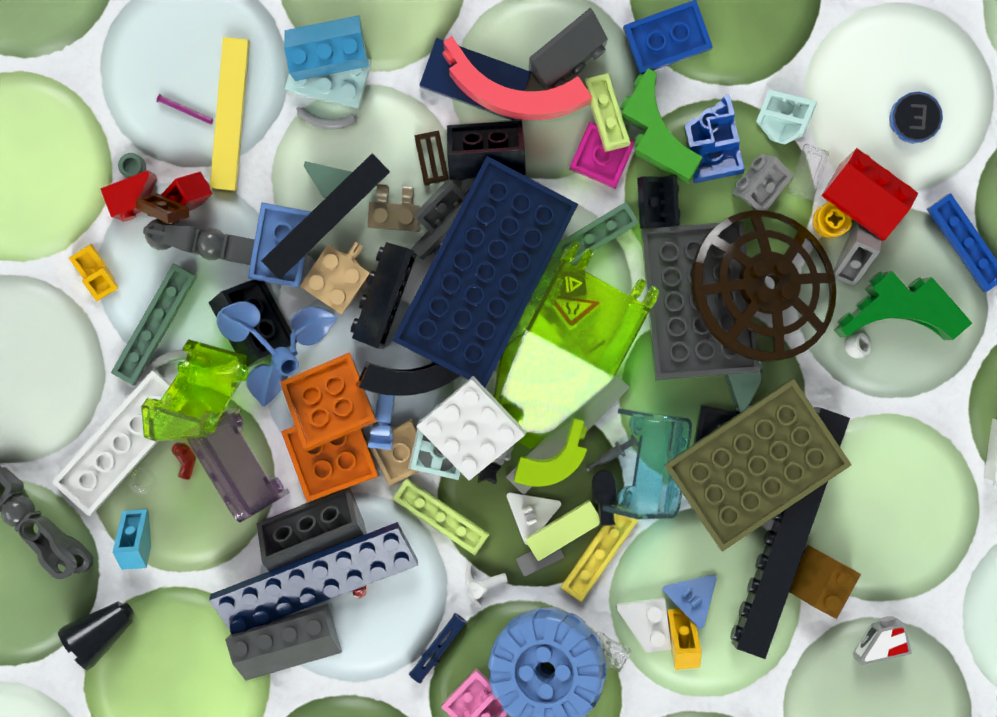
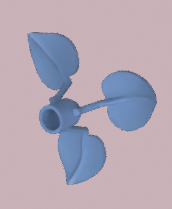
(264, 381)

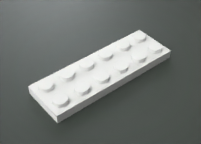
(111, 451)

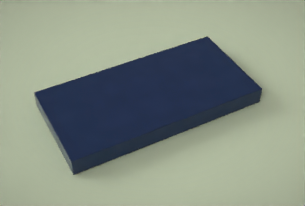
(438, 80)

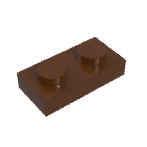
(162, 208)

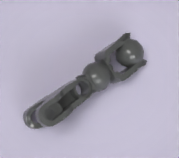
(207, 243)
(50, 542)

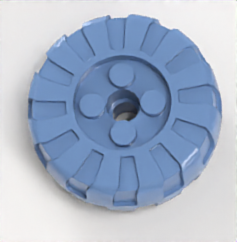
(532, 689)

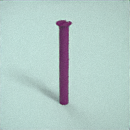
(160, 98)

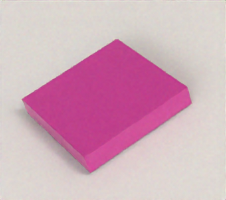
(596, 163)

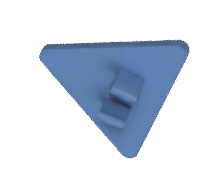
(693, 597)

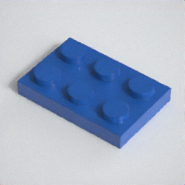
(667, 37)

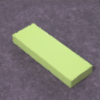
(607, 112)
(563, 530)

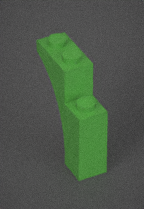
(657, 143)

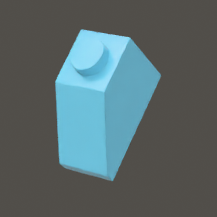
(133, 540)

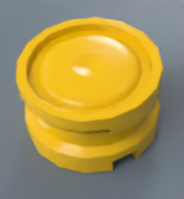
(831, 221)

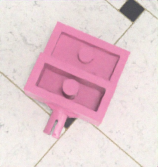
(473, 699)

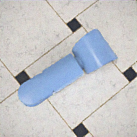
(382, 434)

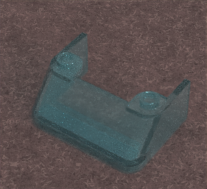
(653, 489)

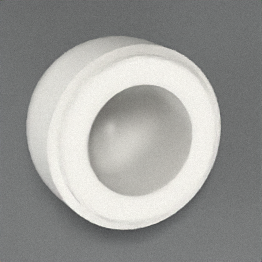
(853, 348)

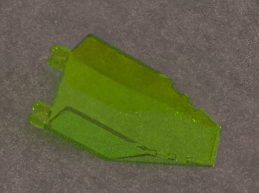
(567, 344)

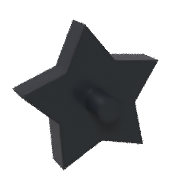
(489, 473)

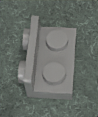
(763, 182)

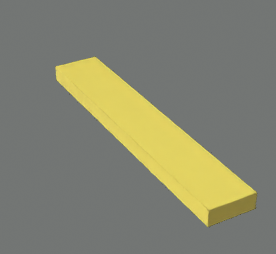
(229, 114)

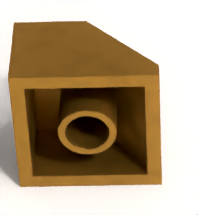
(823, 582)

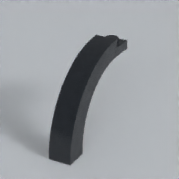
(404, 381)

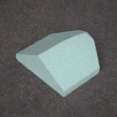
(785, 116)

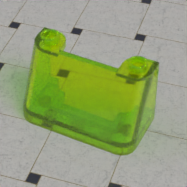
(196, 395)

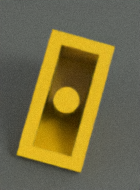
(684, 640)

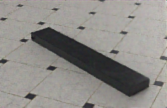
(325, 216)

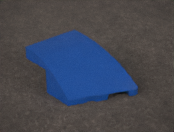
(717, 141)

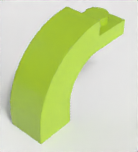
(557, 468)

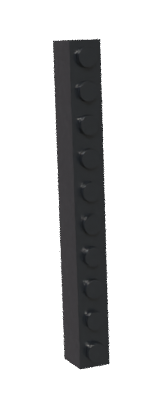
(780, 561)

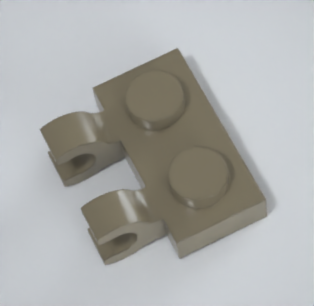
(393, 216)

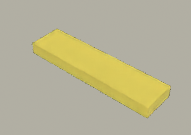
(597, 557)

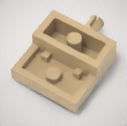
(336, 277)

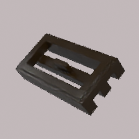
(436, 179)

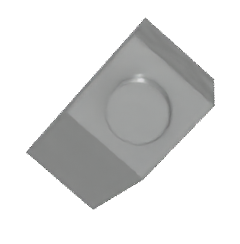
(857, 255)

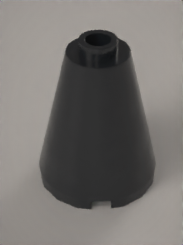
(95, 633)

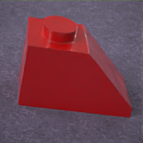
(189, 190)
(121, 195)

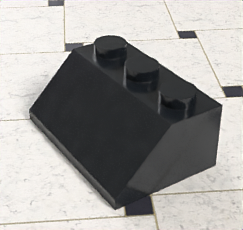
(472, 143)
(271, 324)

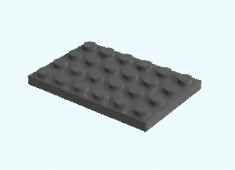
(678, 336)

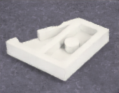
(648, 623)

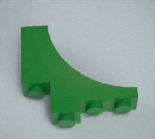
(923, 304)

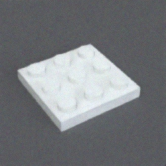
(471, 428)

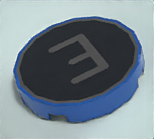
(916, 117)

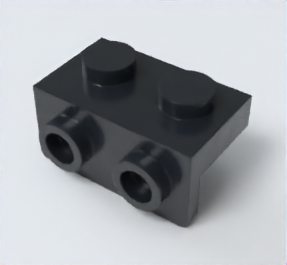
(658, 201)

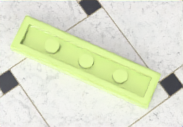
(440, 516)

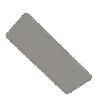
(529, 563)

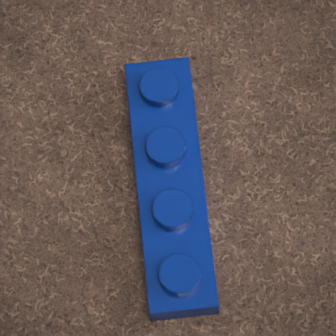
(965, 241)

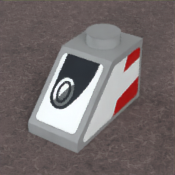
(883, 641)

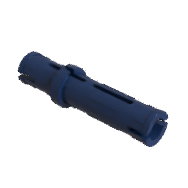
(419, 671)

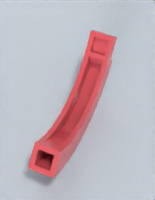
(510, 102)

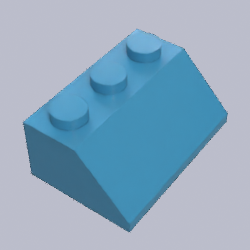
(325, 48)

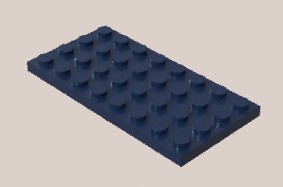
(485, 272)

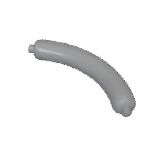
(326, 123)
(168, 357)

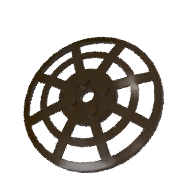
(756, 292)

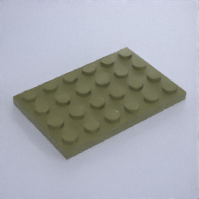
(757, 464)

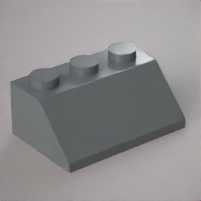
(568, 51)

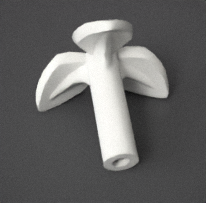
(477, 588)

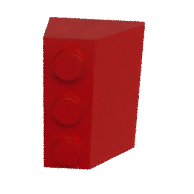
(869, 194)

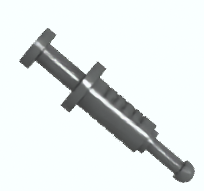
(613, 453)

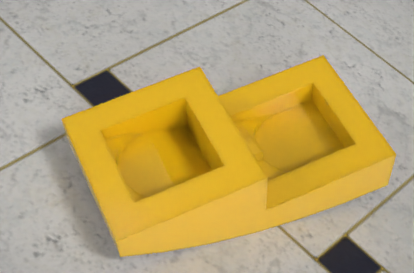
(94, 272)

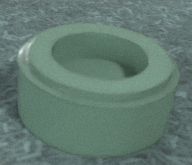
(131, 164)

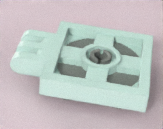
(429, 459)

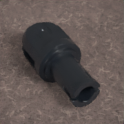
(604, 493)

